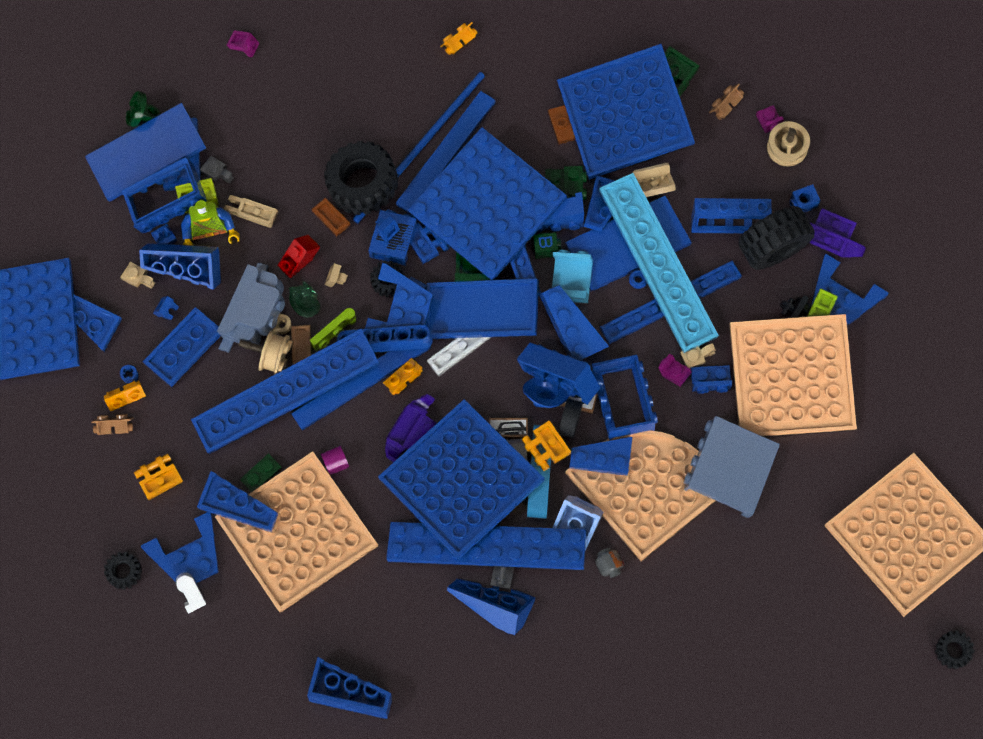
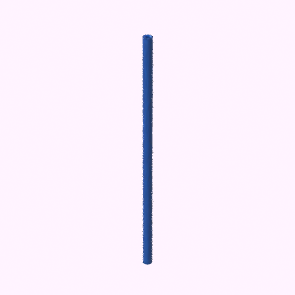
(434, 129)

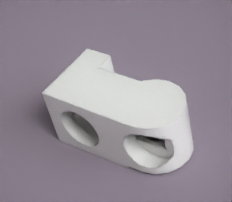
(188, 586)

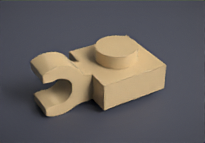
(136, 275)
(696, 356)

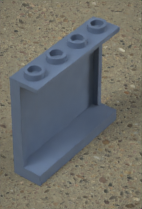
(731, 465)

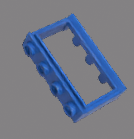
(727, 209)
(170, 210)
(641, 383)

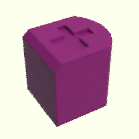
(335, 460)

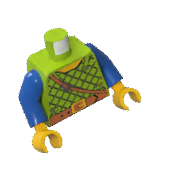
(207, 221)

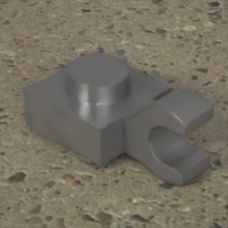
(216, 169)

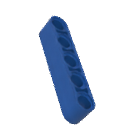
(394, 336)

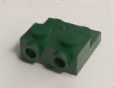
(681, 68)
(568, 180)

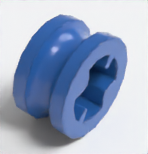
(129, 368)

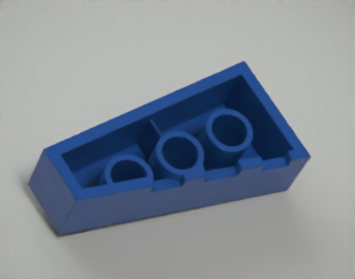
(567, 215)
(184, 262)
(572, 327)
(559, 371)
(346, 691)

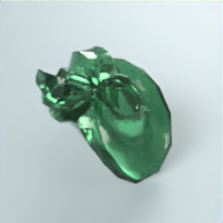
(304, 300)

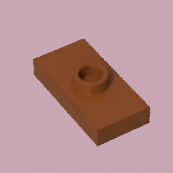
(561, 124)
(331, 217)

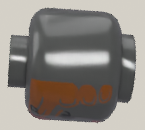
(609, 562)

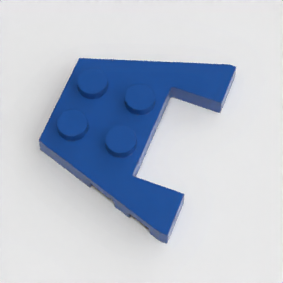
(847, 301)
(409, 304)
(195, 558)

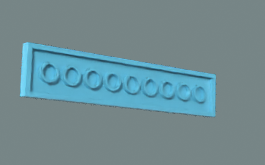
(658, 263)

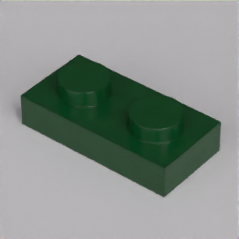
(261, 473)

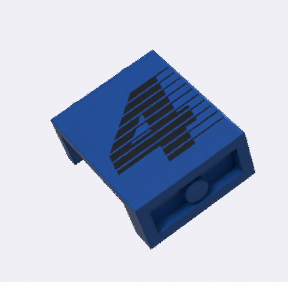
(398, 245)

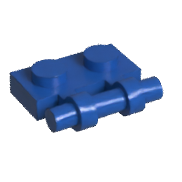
(423, 246)

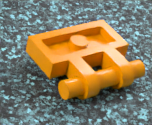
(551, 442)
(160, 481)

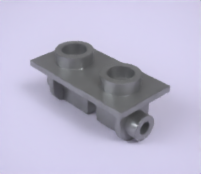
(502, 576)

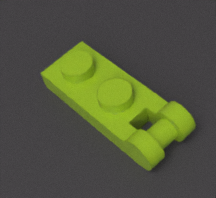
(333, 329)

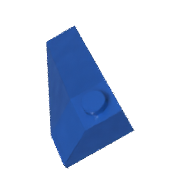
(500, 608)

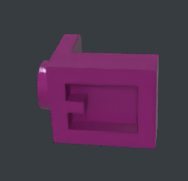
(243, 42)
(769, 118)
(674, 371)

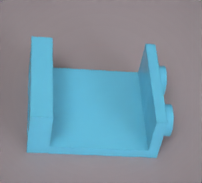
(573, 274)

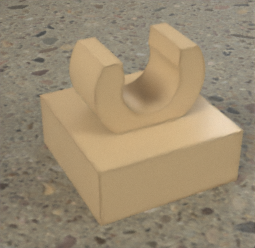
(334, 276)

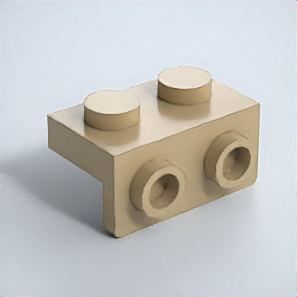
(655, 179)

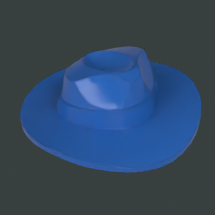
(543, 394)

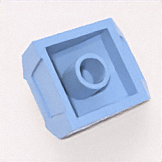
(578, 515)

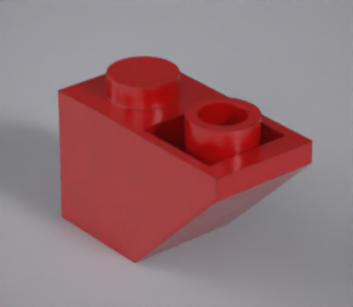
(298, 255)

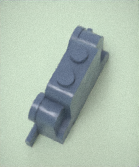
(252, 308)

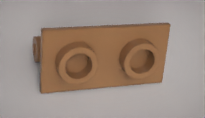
(731, 95)
(104, 424)

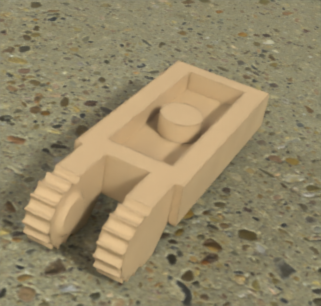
(252, 211)

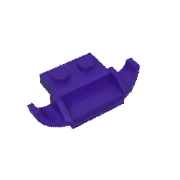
(834, 235)
(409, 427)

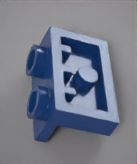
(711, 378)

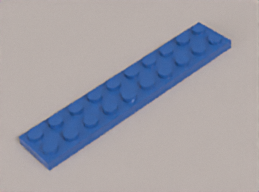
(285, 391)
(499, 547)

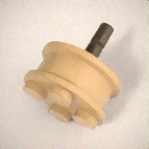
(788, 144)
(272, 352)

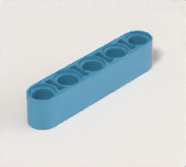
(539, 497)

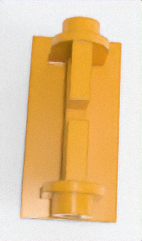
(453, 43)
(405, 373)
(118, 398)

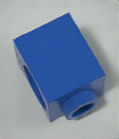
(808, 193)

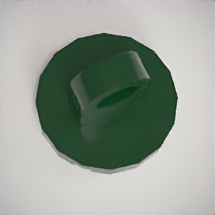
(140, 110)

